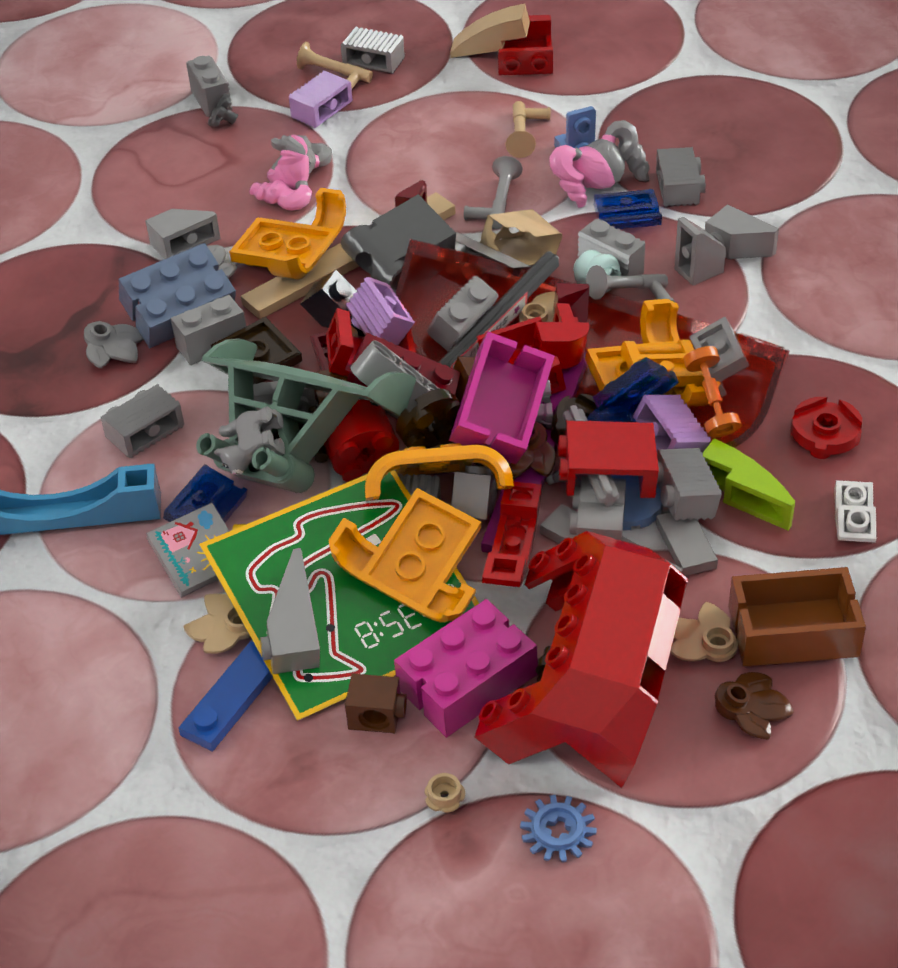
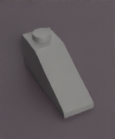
(291, 625)

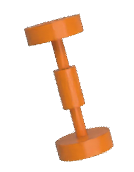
(701, 360)

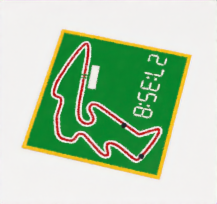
(354, 622)

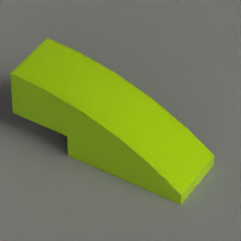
(749, 485)

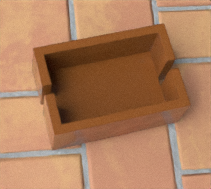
(796, 616)

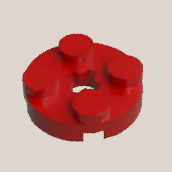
(822, 440)

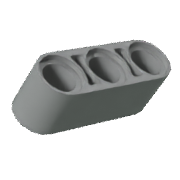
(380, 360)

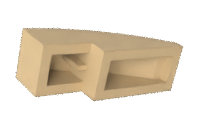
(492, 31)

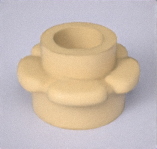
(444, 784)

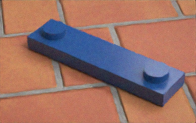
(227, 699)

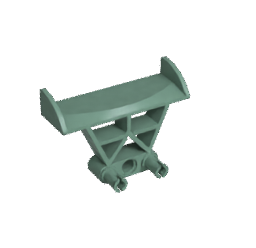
(292, 469)

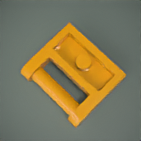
(666, 354)

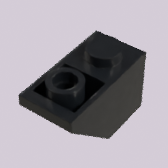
(327, 296)

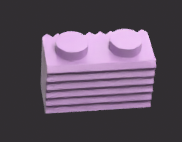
(320, 98)
(379, 311)
(672, 422)

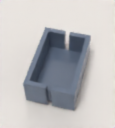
(170, 290)

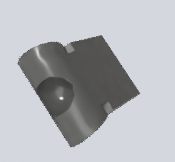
(384, 243)

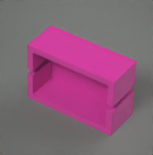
(502, 397)
(466, 667)

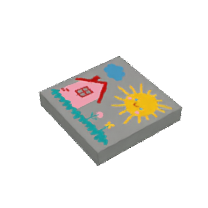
(179, 548)

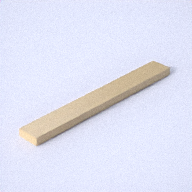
(283, 291)

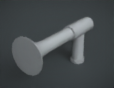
(506, 169)
(600, 282)

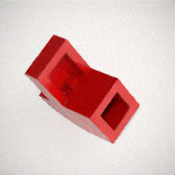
(562, 337)

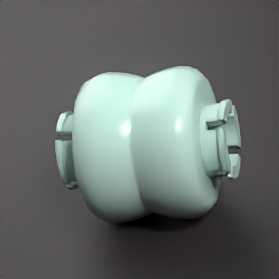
(592, 258)

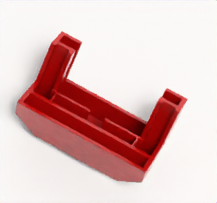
(603, 660)

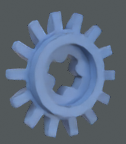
(550, 815)

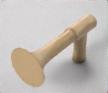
(354, 73)
(522, 143)

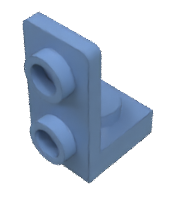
(579, 128)

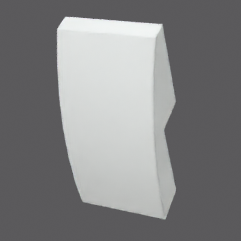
(855, 511)

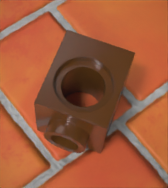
(374, 703)

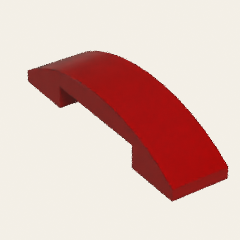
(514, 535)

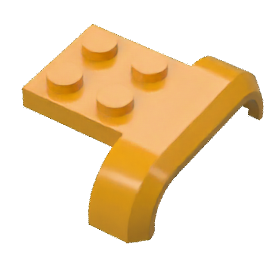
(291, 247)
(657, 327)
(437, 460)
(413, 556)

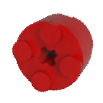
(360, 440)

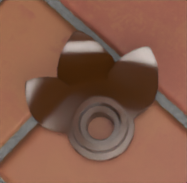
(539, 454)
(752, 703)

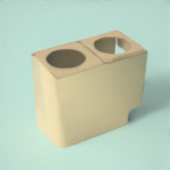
(527, 245)

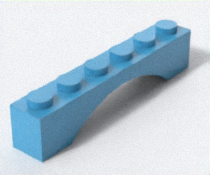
(120, 497)

